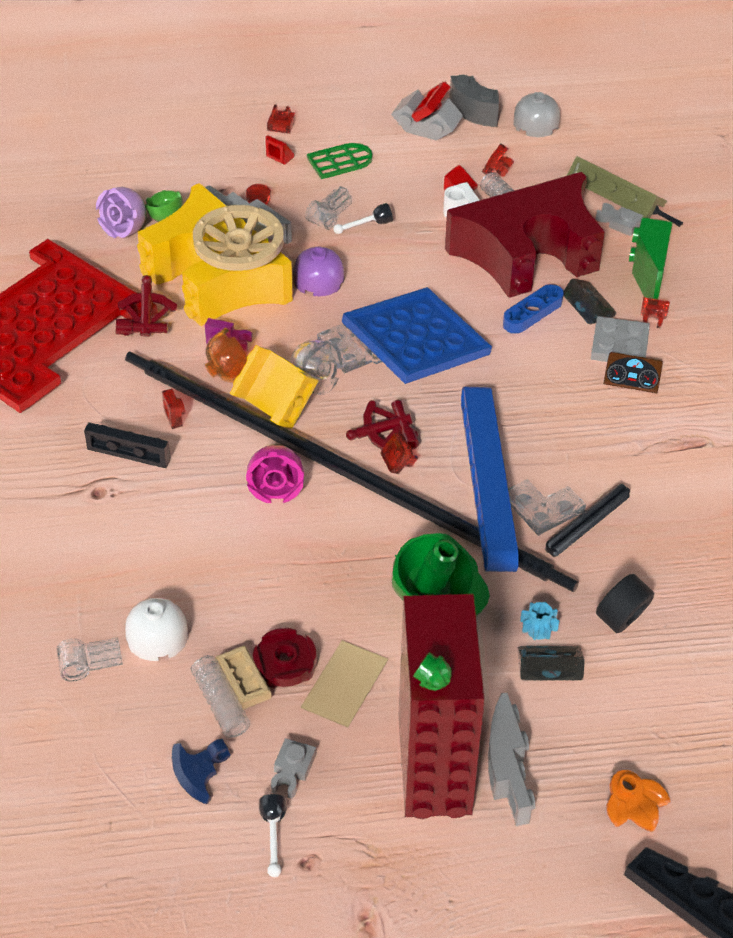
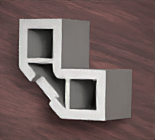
(432, 126)

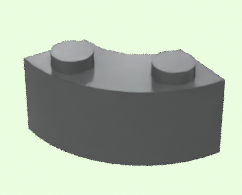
(474, 101)

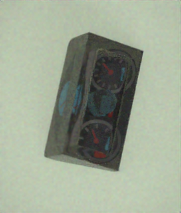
(587, 301)
(551, 663)

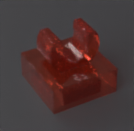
(280, 120)
(498, 161)
(656, 309)
(398, 453)

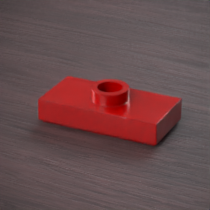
(431, 101)

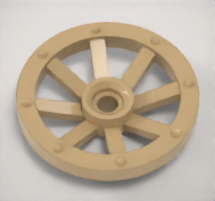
(237, 241)

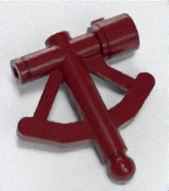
(145, 324)
(399, 422)

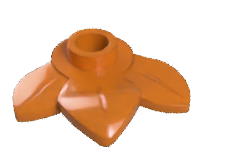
(636, 804)

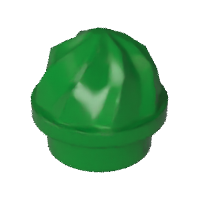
(433, 672)

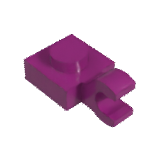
(213, 326)

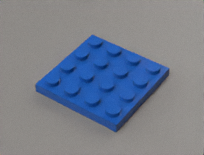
(416, 335)

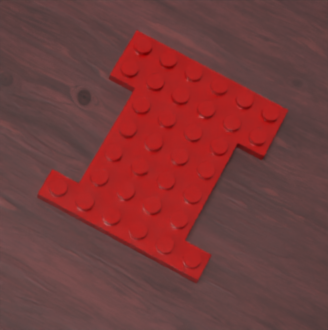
(49, 317)

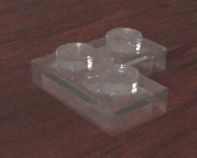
(544, 512)

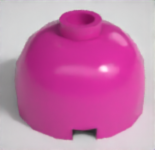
(275, 474)

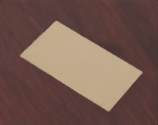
(344, 683)

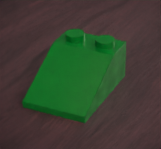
(650, 255)

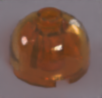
(224, 357)

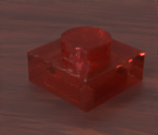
(173, 408)

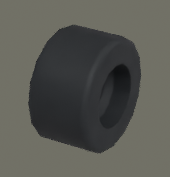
(625, 603)

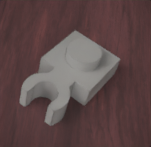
(620, 220)
(291, 764)

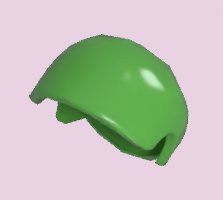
(163, 204)

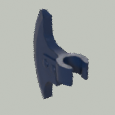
(196, 770)

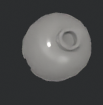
(537, 115)

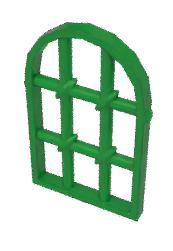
(335, 165)

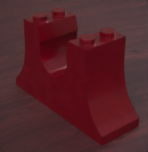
(513, 227)

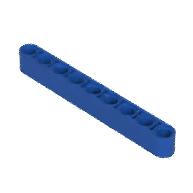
(489, 481)

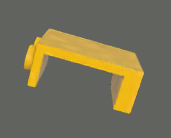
(274, 386)

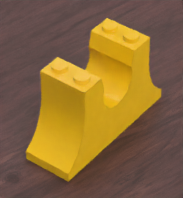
(208, 291)

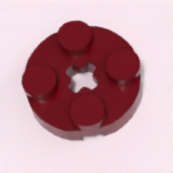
(290, 672)

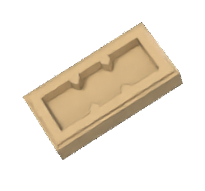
(244, 677)

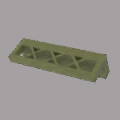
(617, 189)

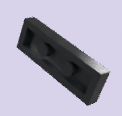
(127, 445)

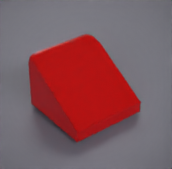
(278, 150)
(458, 176)

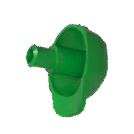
(438, 567)

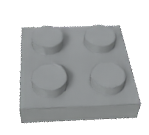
(619, 337)

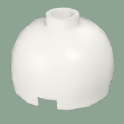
(156, 629)

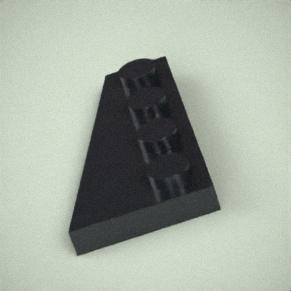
(688, 896)

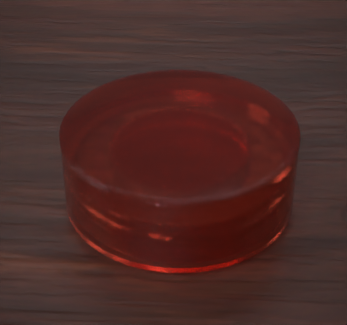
(259, 192)

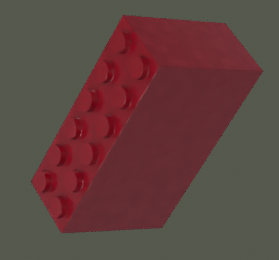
(440, 726)

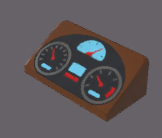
(633, 372)

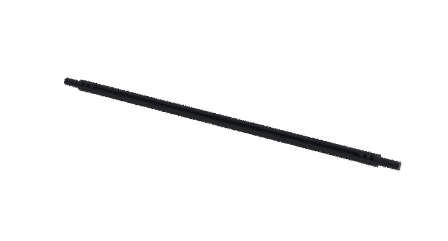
(357, 474)

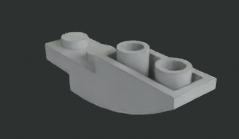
(506, 760)

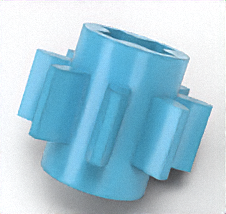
(539, 620)

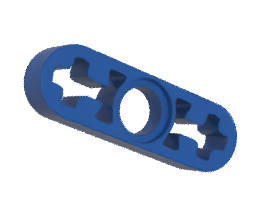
(527, 317)

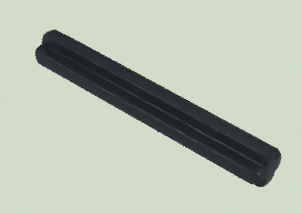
(587, 520)

